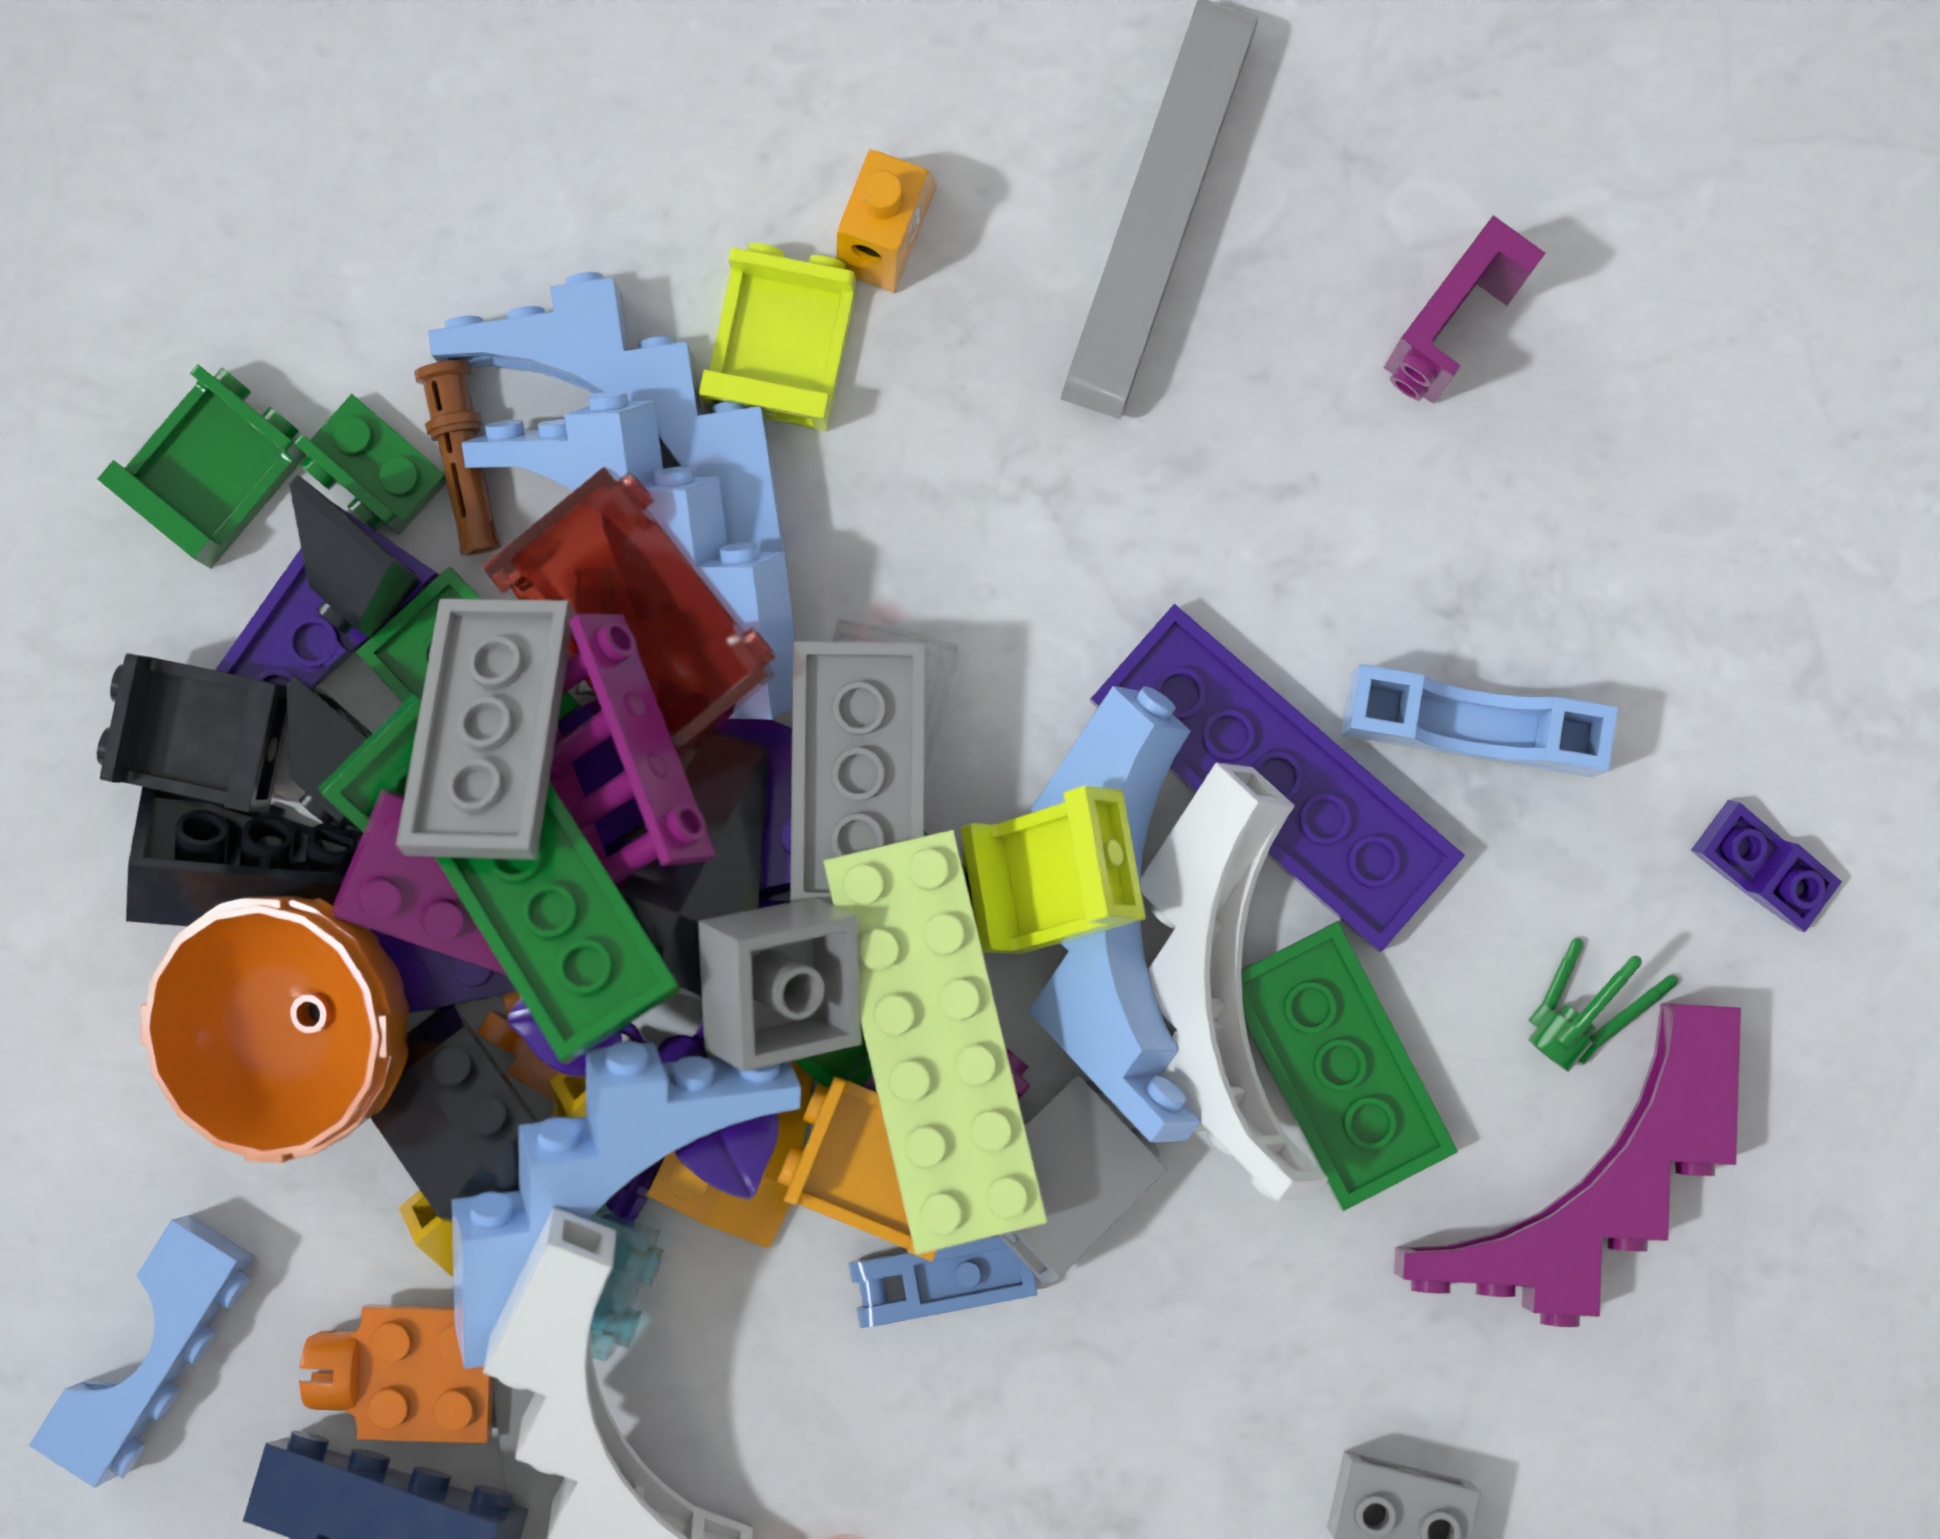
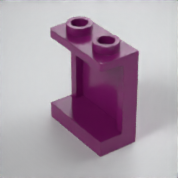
(1495, 261)

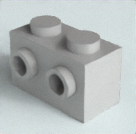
(1399, 1502)

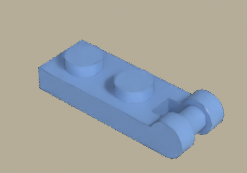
(956, 1280)

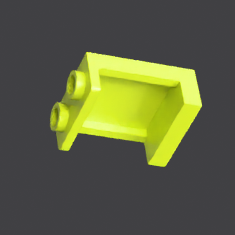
(781, 335)
(1053, 873)

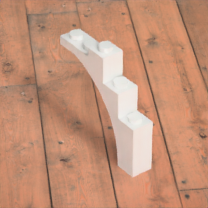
(1204, 892)
(567, 1428)

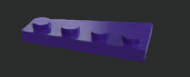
(293, 638)

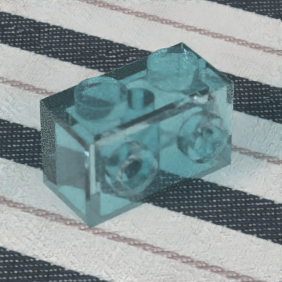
(634, 1262)

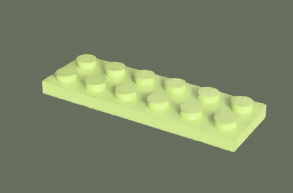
(936, 1044)

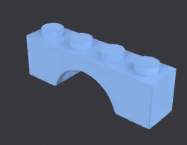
(1476, 724)
(188, 1280)

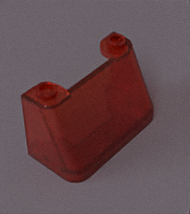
(615, 558)

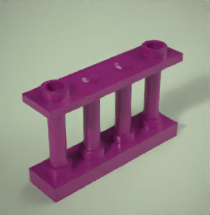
(650, 760)

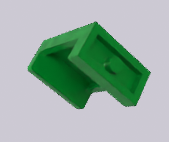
(208, 467)

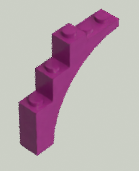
(1556, 1255)

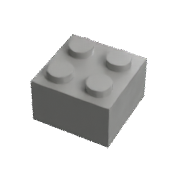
(780, 983)

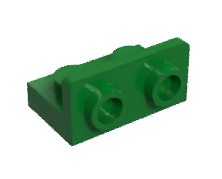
(374, 464)

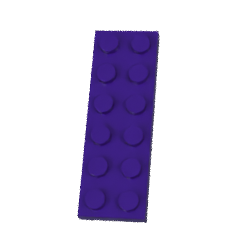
(1347, 832)

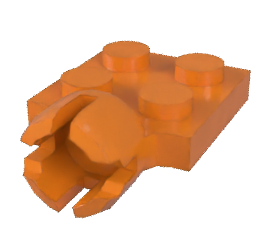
(400, 1377)

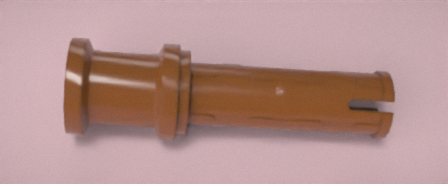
(451, 424)

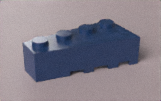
(330, 1495)

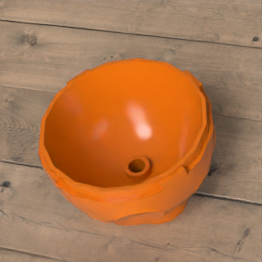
(237, 1035)

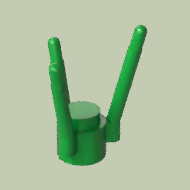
(1567, 1034)

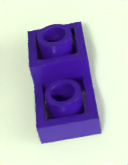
(1766, 866)

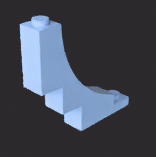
(1101, 993)

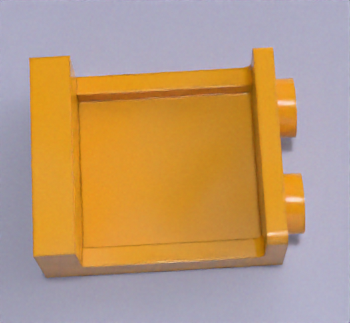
(849, 1165)

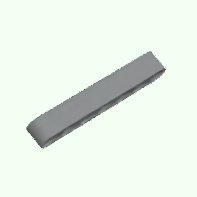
(1159, 208)

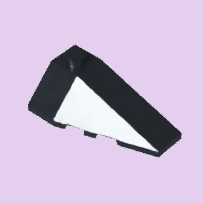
(202, 855)
(669, 900)

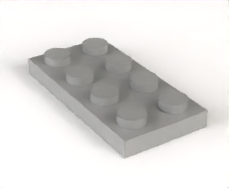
(486, 729)
(854, 753)

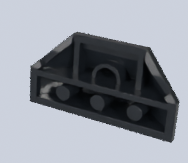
(454, 1115)

